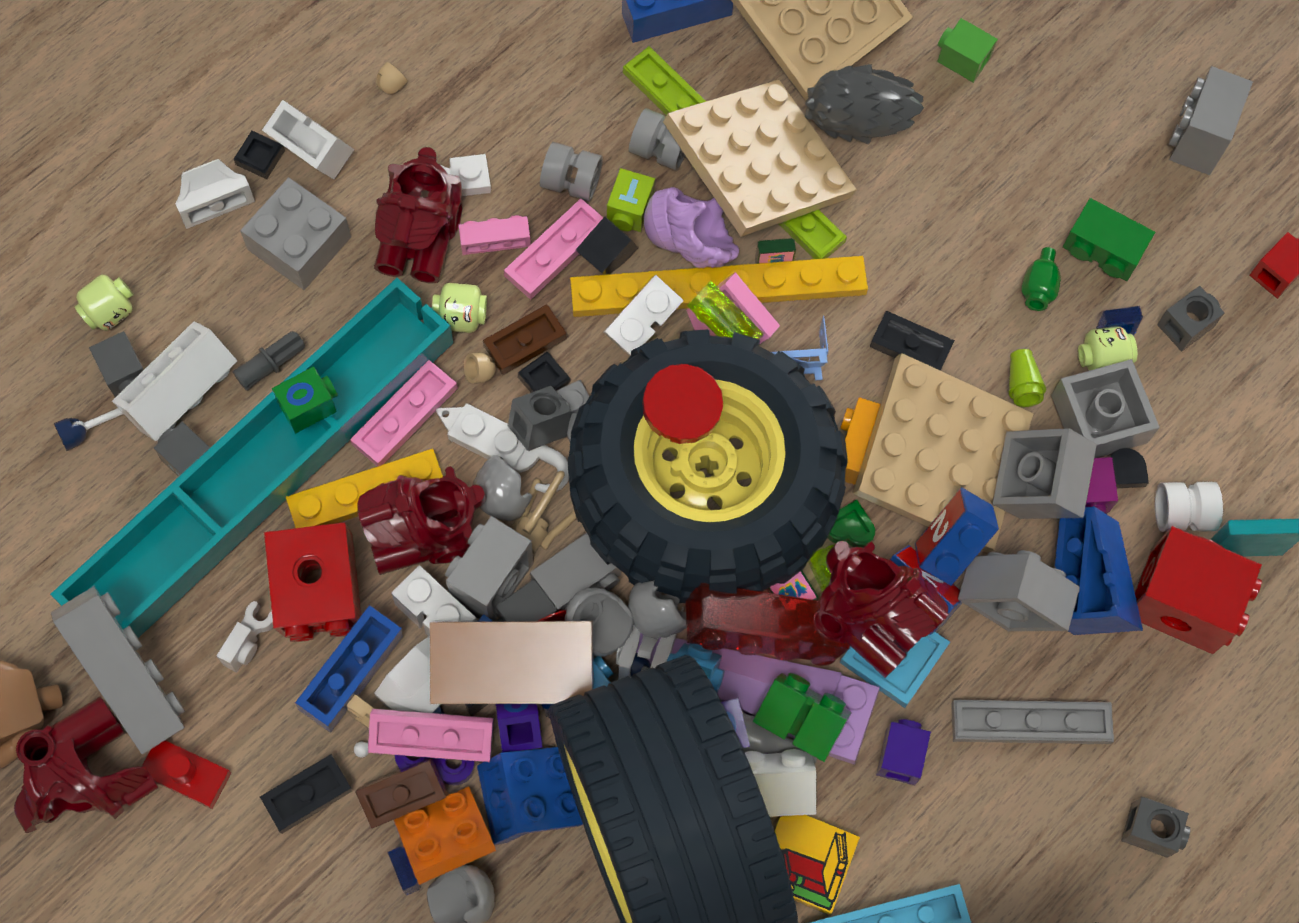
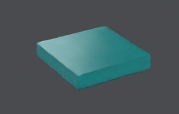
(1258, 536)

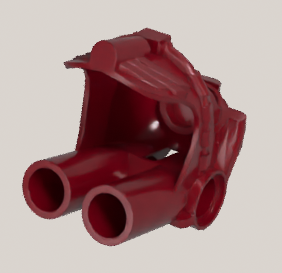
(417, 225)
(416, 520)
(876, 606)
(58, 770)

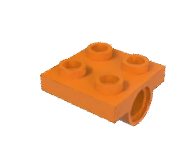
(444, 835)

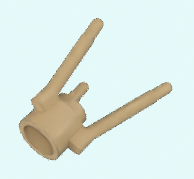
(533, 526)

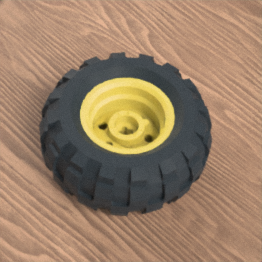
(762, 529)

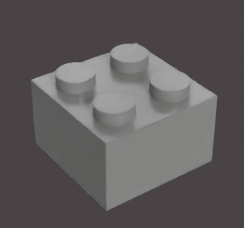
(1209, 120)
(296, 233)
(1107, 407)
(1044, 474)
(489, 568)
(1019, 592)

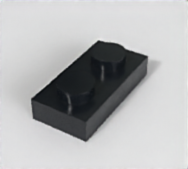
(900, 335)
(306, 794)

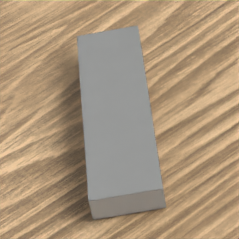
(1032, 722)

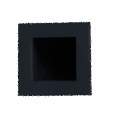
(606, 247)

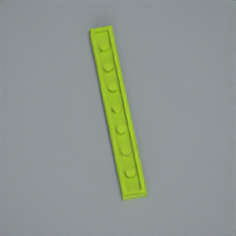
(671, 93)

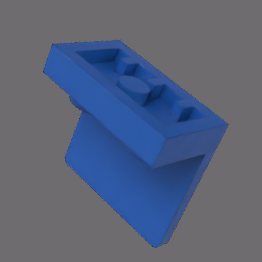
(526, 794)

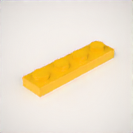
(338, 499)

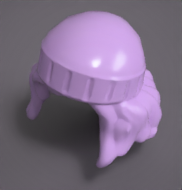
(689, 228)

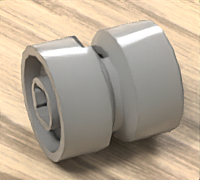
(654, 139)
(559, 166)

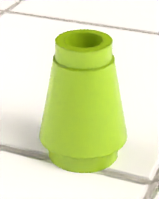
(1025, 379)

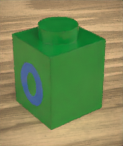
(306, 399)

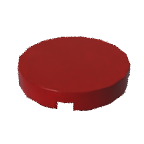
(682, 403)

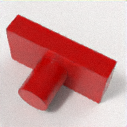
(186, 773)

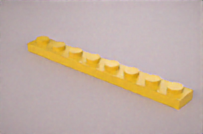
(767, 282)

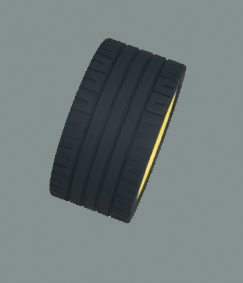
(671, 801)

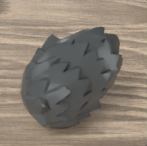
(862, 103)

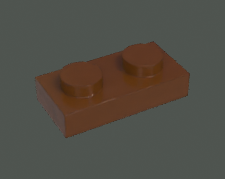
(524, 339)
(401, 792)

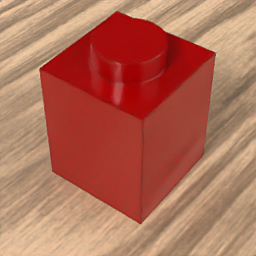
(1279, 266)

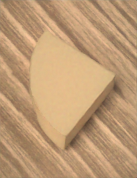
(359, 710)

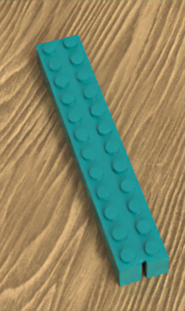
(259, 463)

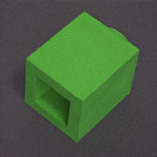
(966, 49)

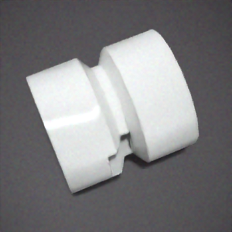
(1194, 506)

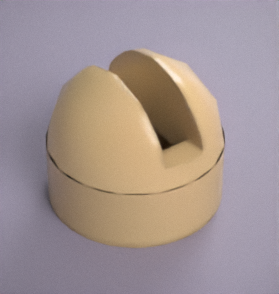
(390, 79)
(479, 367)

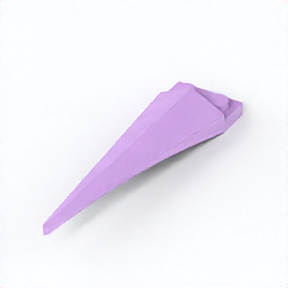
(753, 675)

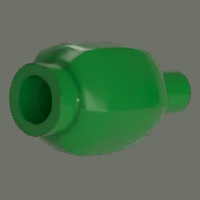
(1041, 281)

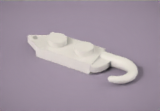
(491, 437)

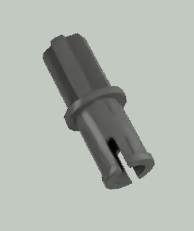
(268, 360)

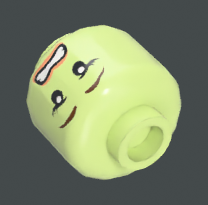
(104, 302)
(461, 306)
(1107, 347)

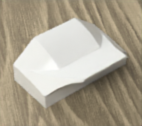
(211, 192)
(409, 682)

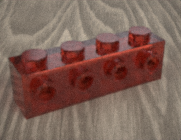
(759, 624)

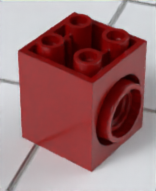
(1196, 590)
(322, 606)

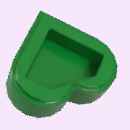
(852, 526)

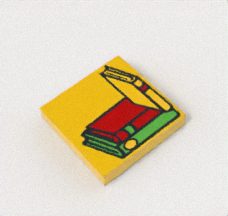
(815, 859)

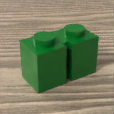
(1108, 239)
(804, 714)

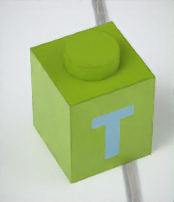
(629, 200)

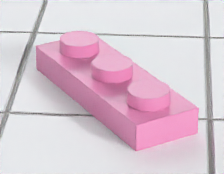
(552, 250)
(404, 413)
(430, 735)

